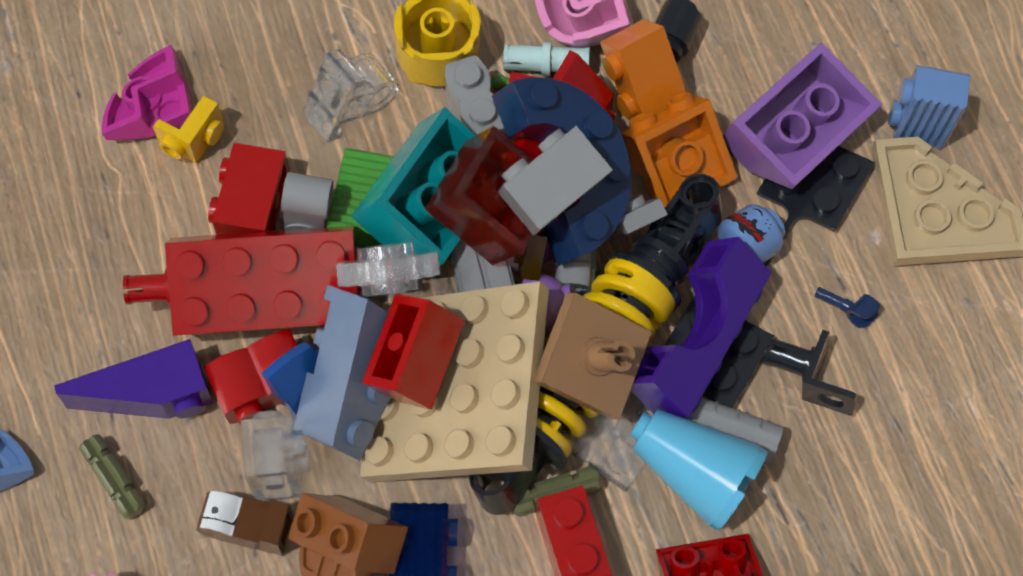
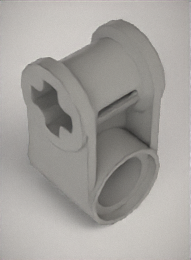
(306, 201)

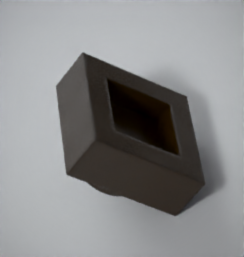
(532, 256)

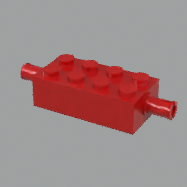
(248, 279)

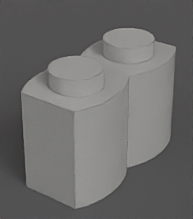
(470, 95)

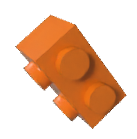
(642, 68)

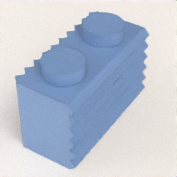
(930, 105)

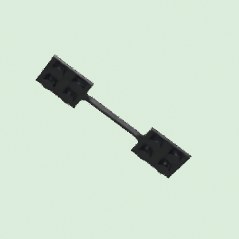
(819, 197)

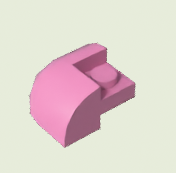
(583, 21)

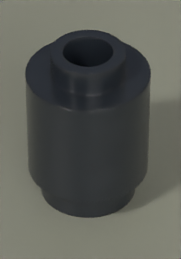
(681, 24)

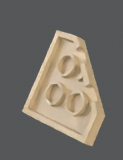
(939, 208)

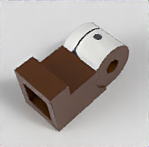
(246, 521)

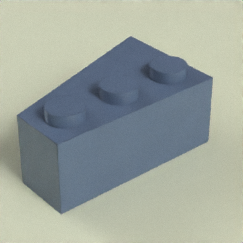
(333, 400)

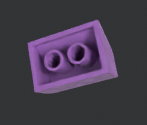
(800, 119)

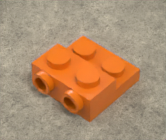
(678, 145)

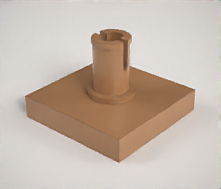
(592, 356)

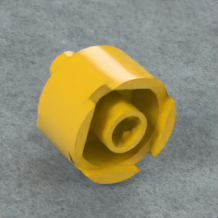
(433, 35)

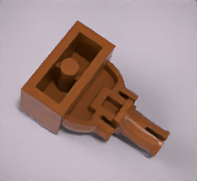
(344, 538)

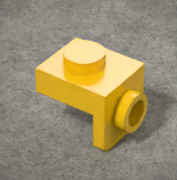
(198, 132)

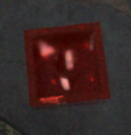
(470, 200)

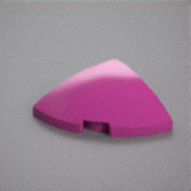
(154, 93)

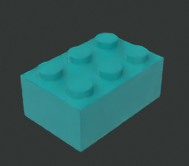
(397, 201)

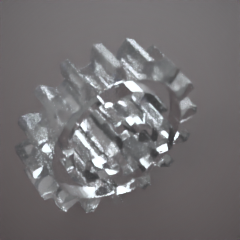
(387, 269)

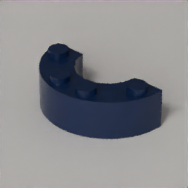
(536, 110)

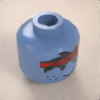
(758, 228)

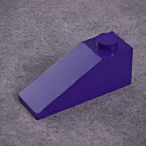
(150, 385)

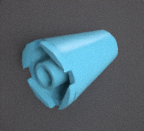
(698, 463)

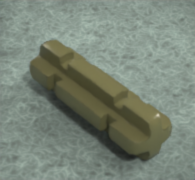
(112, 476)
(586, 476)

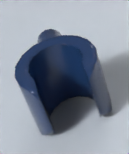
(860, 313)

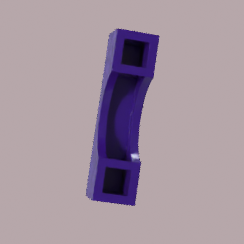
(726, 287)

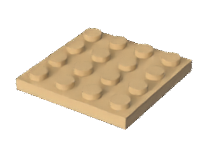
(486, 399)

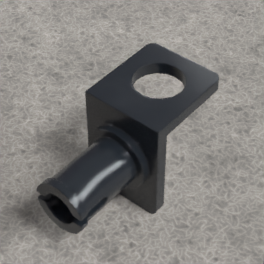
(808, 365)

